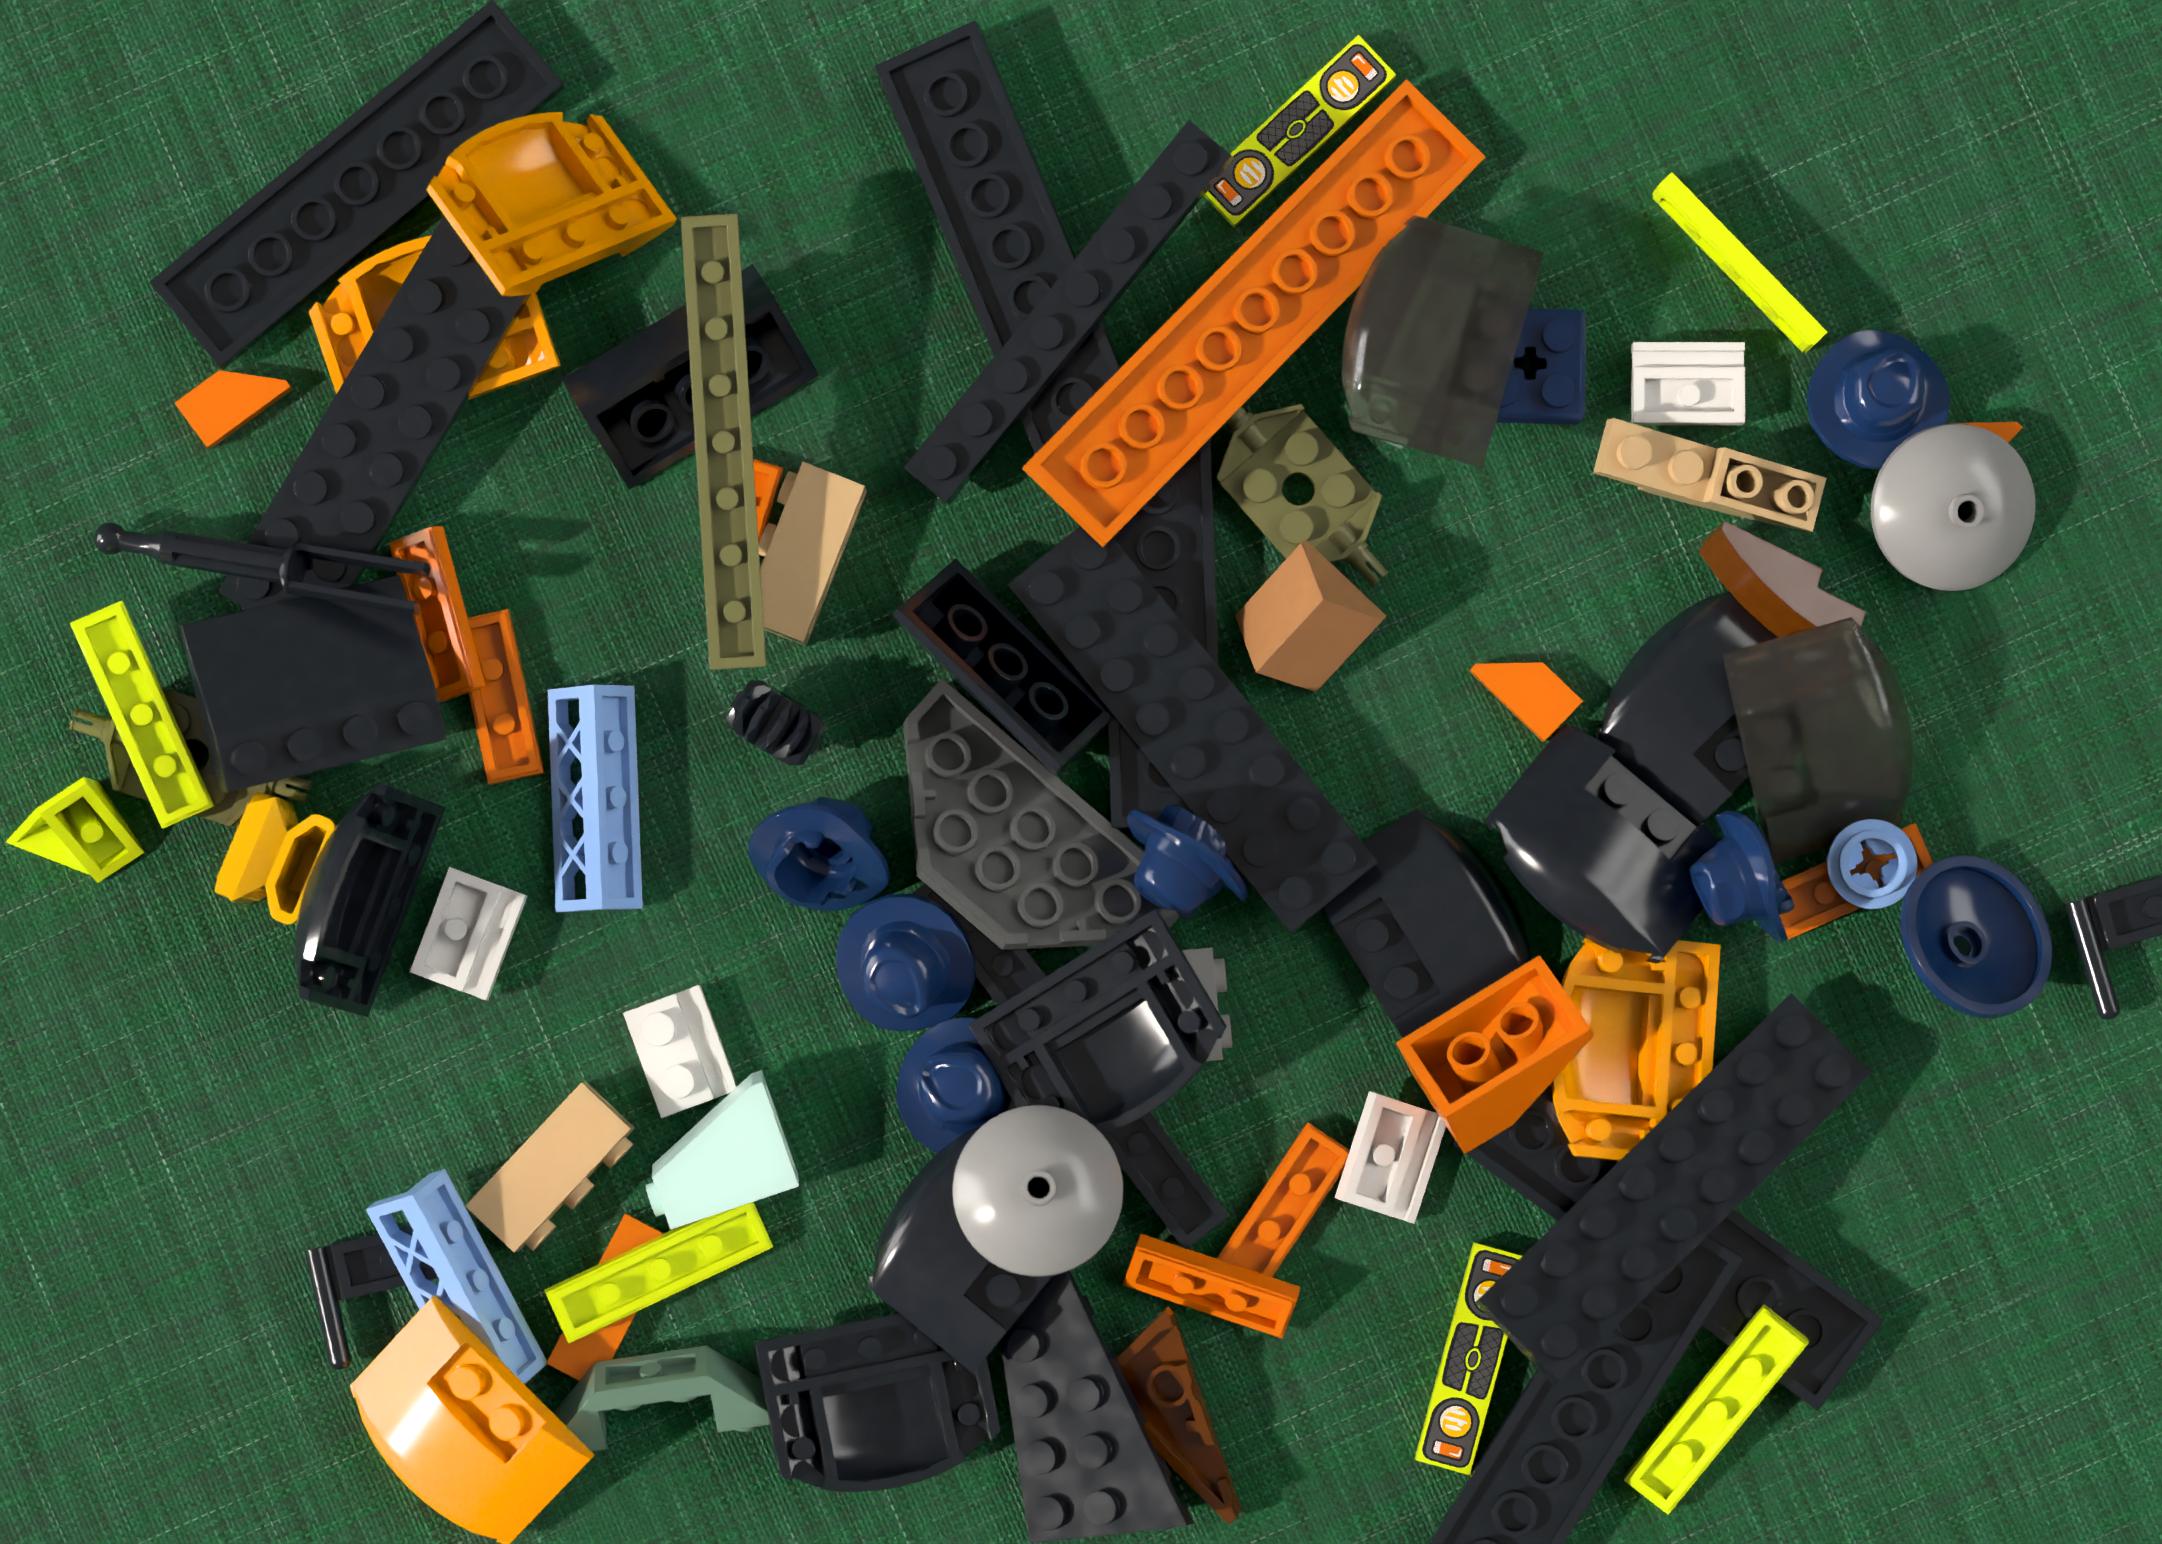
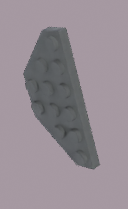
(1011, 837)

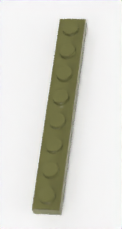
(723, 441)

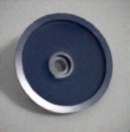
(1993, 925)

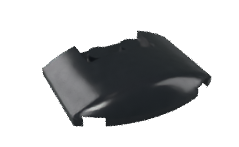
(1676, 711)
(1601, 847)
(361, 897)
(1427, 922)
(1106, 1029)
(936, 1274)
(871, 1405)

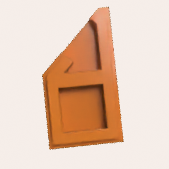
(1529, 693)

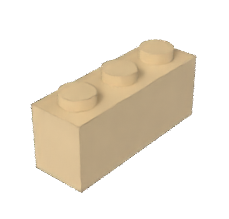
(805, 548)
(552, 1169)

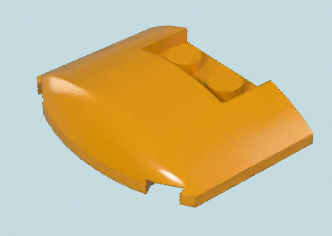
(546, 199)
(368, 290)
(1647, 1043)
(464, 1427)

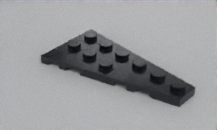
(1079, 1427)

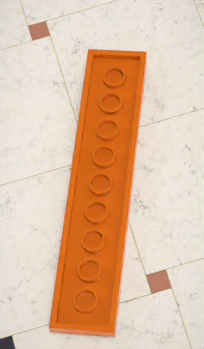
(1251, 314)

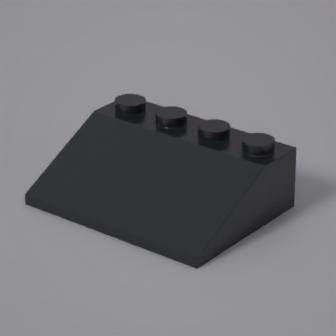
(310, 686)

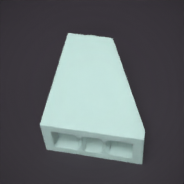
(725, 1159)

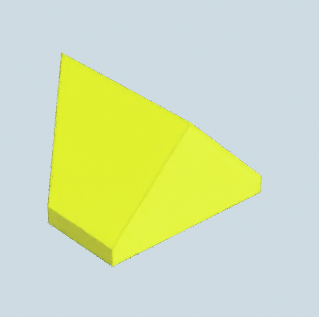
(79, 831)

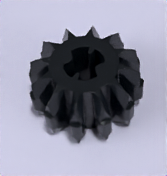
(775, 722)

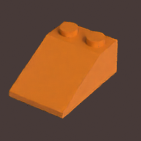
(1496, 1052)

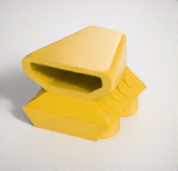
(272, 856)

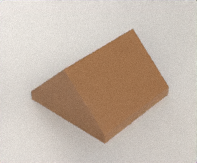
(1305, 620)

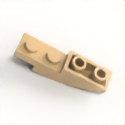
(1709, 476)

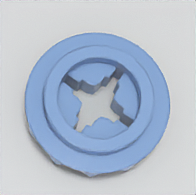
(1895, 875)

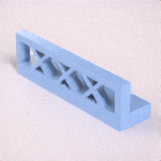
(603, 798)
(467, 1273)

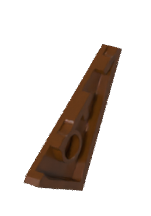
(1176, 1412)

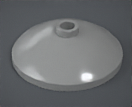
(1920, 498)
(1028, 1232)

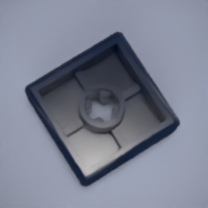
(1558, 389)

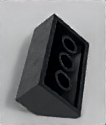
(642, 389)
(1004, 666)

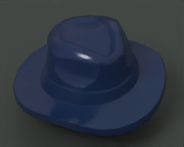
(1874, 395)
(819, 855)
(1181, 861)
(1740, 880)
(905, 962)
(948, 1085)

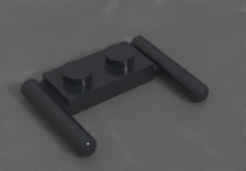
(2112, 922)
(349, 1272)

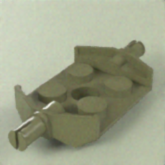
(1288, 443)
(124, 778)

